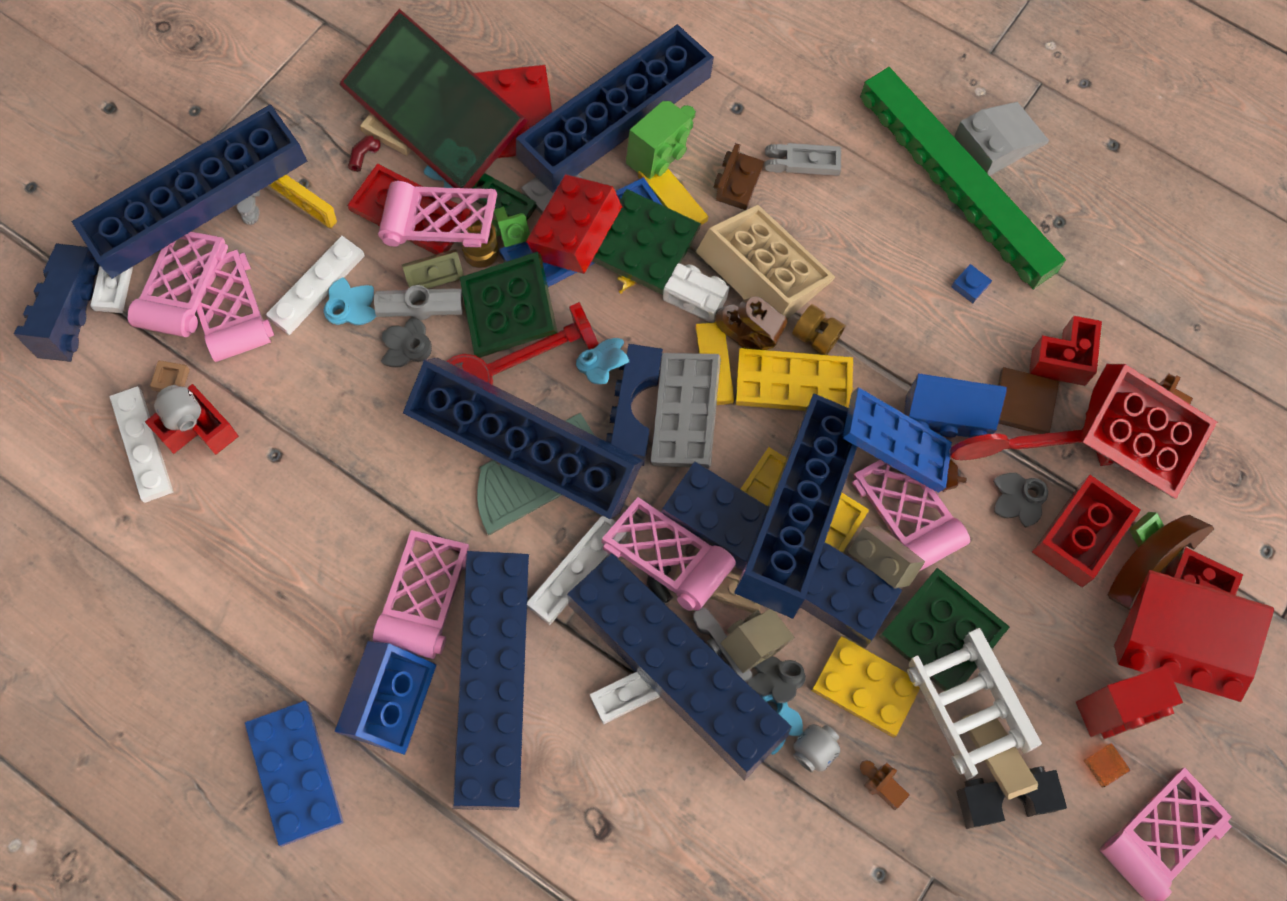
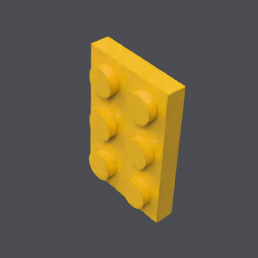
(866, 686)

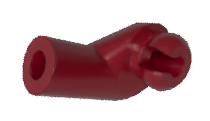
(358, 151)

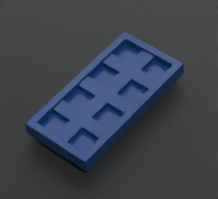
(897, 440)
(293, 773)

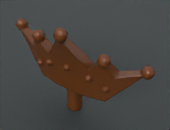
(953, 478)

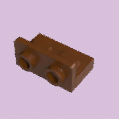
(738, 179)

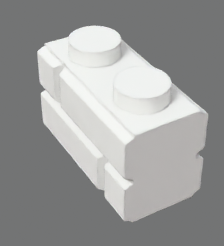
(696, 292)

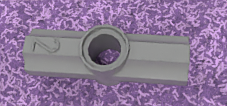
(401, 302)

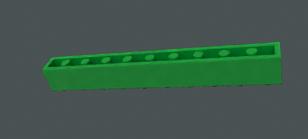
(962, 178)

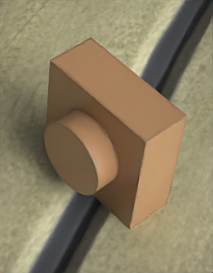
(169, 374)

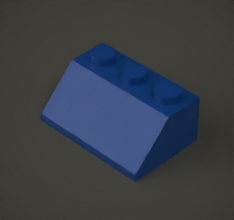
(955, 405)
(386, 697)

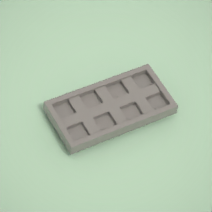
(686, 410)

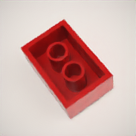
(575, 223)
(1086, 531)
(1130, 703)

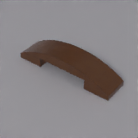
(1156, 555)

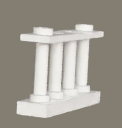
(1005, 705)

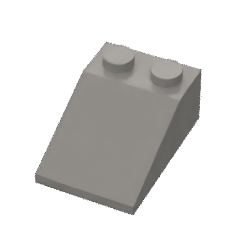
(999, 136)

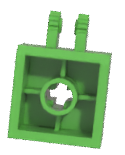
(659, 138)

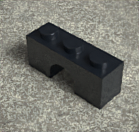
(983, 801)

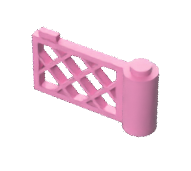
(402, 214)
(170, 315)
(241, 333)
(931, 542)
(703, 571)
(413, 632)
(1142, 865)

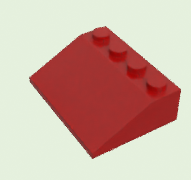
(525, 91)
(1145, 428)
(1197, 632)

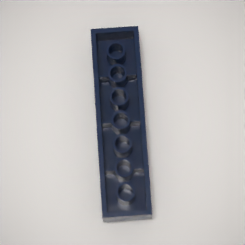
(611, 106)
(189, 191)
(523, 437)
(799, 511)
(841, 589)
(679, 666)
(491, 682)

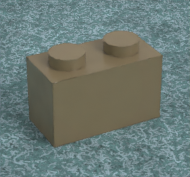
(886, 556)
(756, 639)

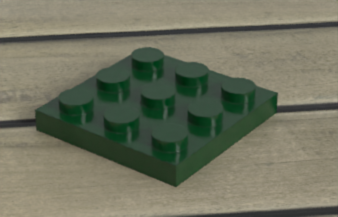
(646, 241)
(508, 305)
(936, 626)

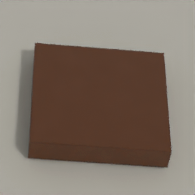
(1028, 401)

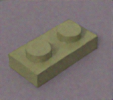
(433, 270)

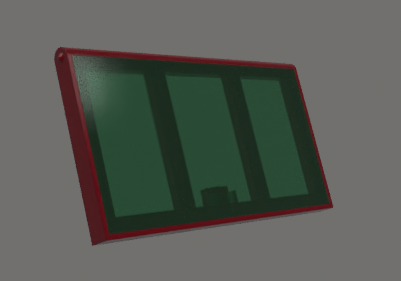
(432, 102)

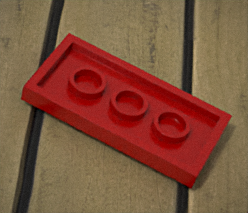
(371, 199)

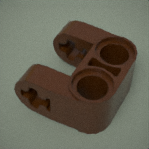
(751, 330)

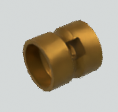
(486, 254)
(810, 324)

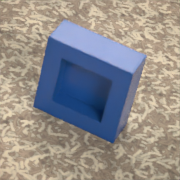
(971, 283)

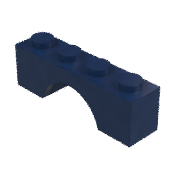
(638, 375)

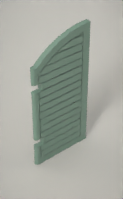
(508, 495)

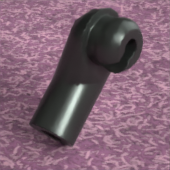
(659, 589)

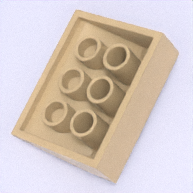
(763, 261)

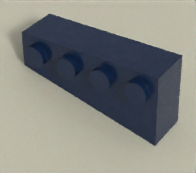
(60, 304)

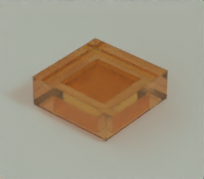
(1106, 765)

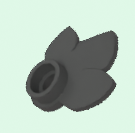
(403, 343)
(1016, 500)
(778, 679)

